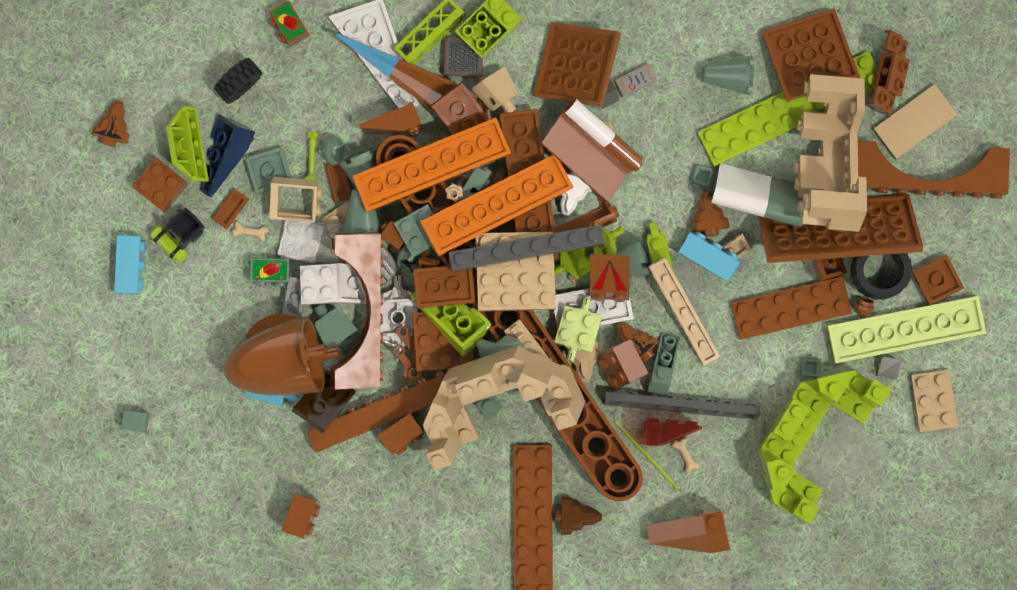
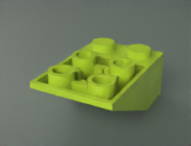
(489, 26)

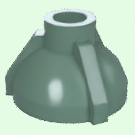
(332, 150)

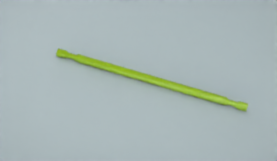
(646, 455)

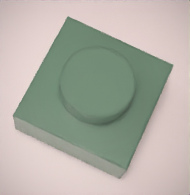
(489, 407)

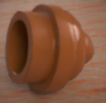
(864, 306)

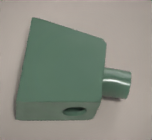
(333, 326)

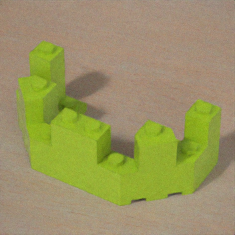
(796, 424)

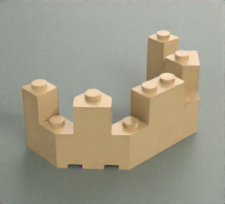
(830, 181)
(534, 375)

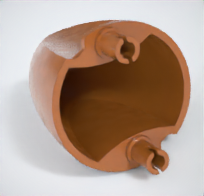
(280, 360)

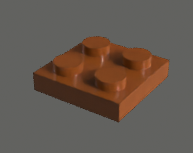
(937, 280)

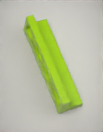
(435, 36)

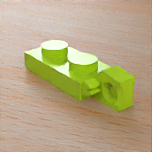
(658, 244)

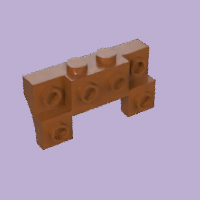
(890, 73)

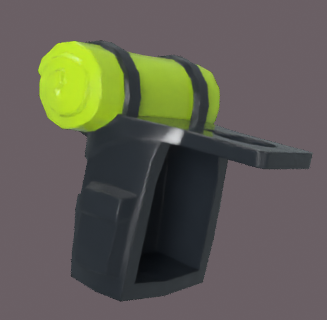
(178, 234)

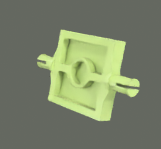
(578, 329)

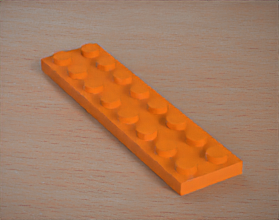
(431, 164)
(496, 205)

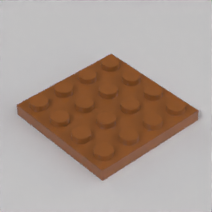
(809, 47)
(577, 64)

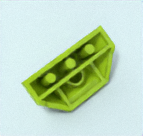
(187, 144)

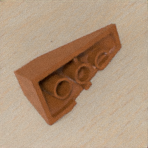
(696, 533)

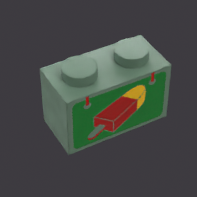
(270, 271)

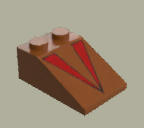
(396, 122)
(610, 277)

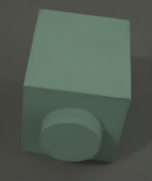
(134, 421)

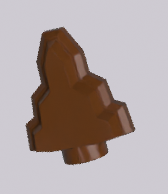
(574, 516)

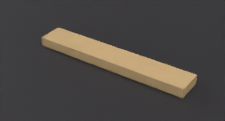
(684, 311)

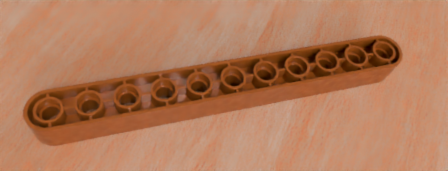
(593, 420)

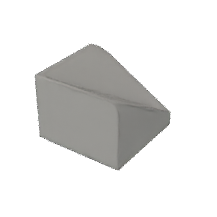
(889, 367)

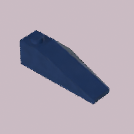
(228, 148)

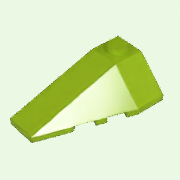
(458, 324)

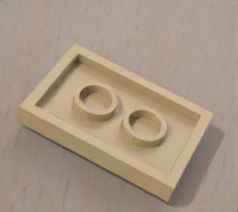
(934, 400)

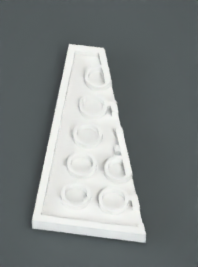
(372, 27)

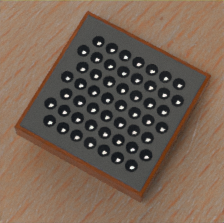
(461, 59)

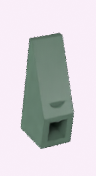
(664, 364)

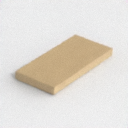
(915, 121)

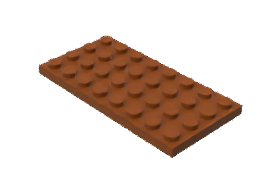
(886, 229)

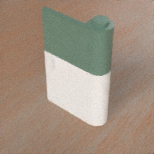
(757, 194)

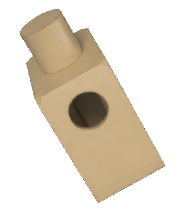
(497, 91)

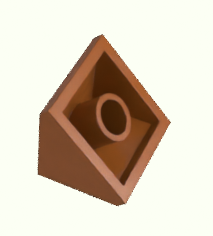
(828, 268)

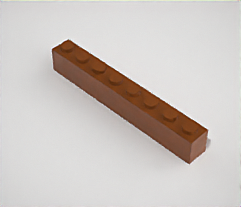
(377, 414)

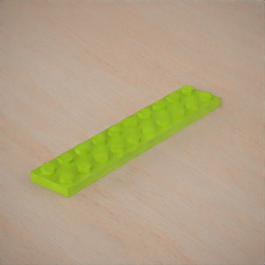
(768, 119)

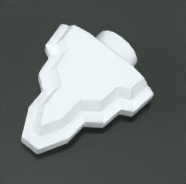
(570, 199)

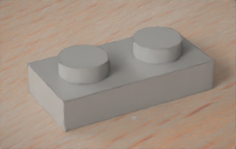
(292, 302)

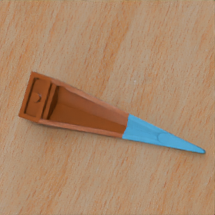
(417, 81)

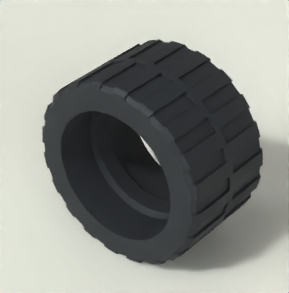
(868, 290)

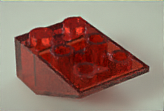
(658, 434)

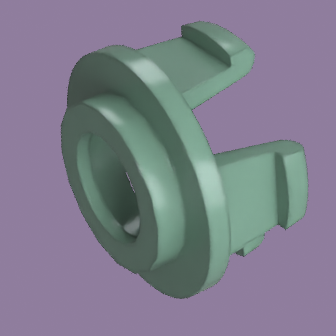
(406, 260)

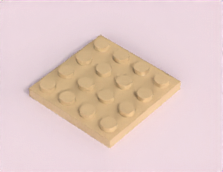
(515, 284)

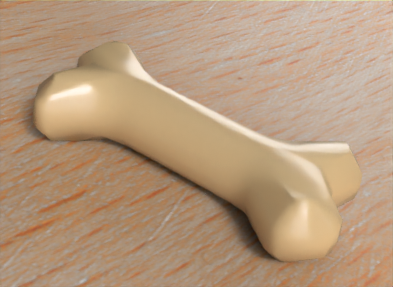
(239, 229)
(690, 463)

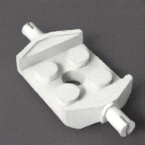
(397, 301)

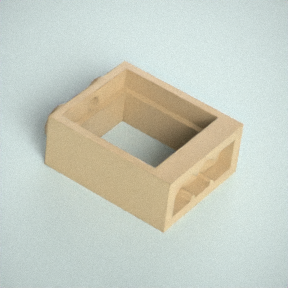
(295, 215)

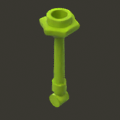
(312, 144)

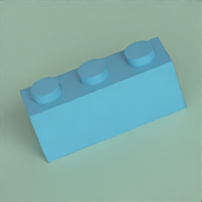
(710, 256)
(129, 265)

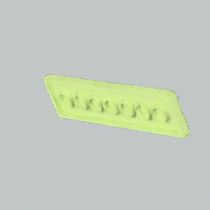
(906, 329)

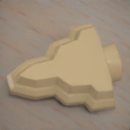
(584, 361)

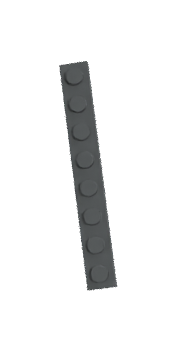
(526, 248)
(688, 405)

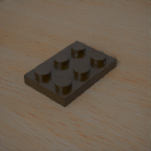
(323, 407)

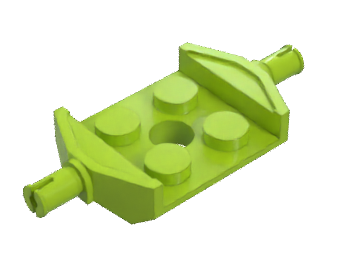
(577, 261)

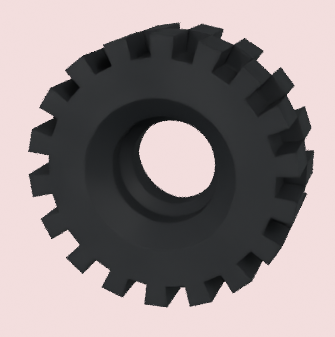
(238, 80)

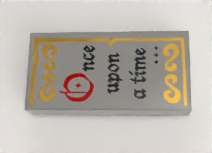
(635, 80)

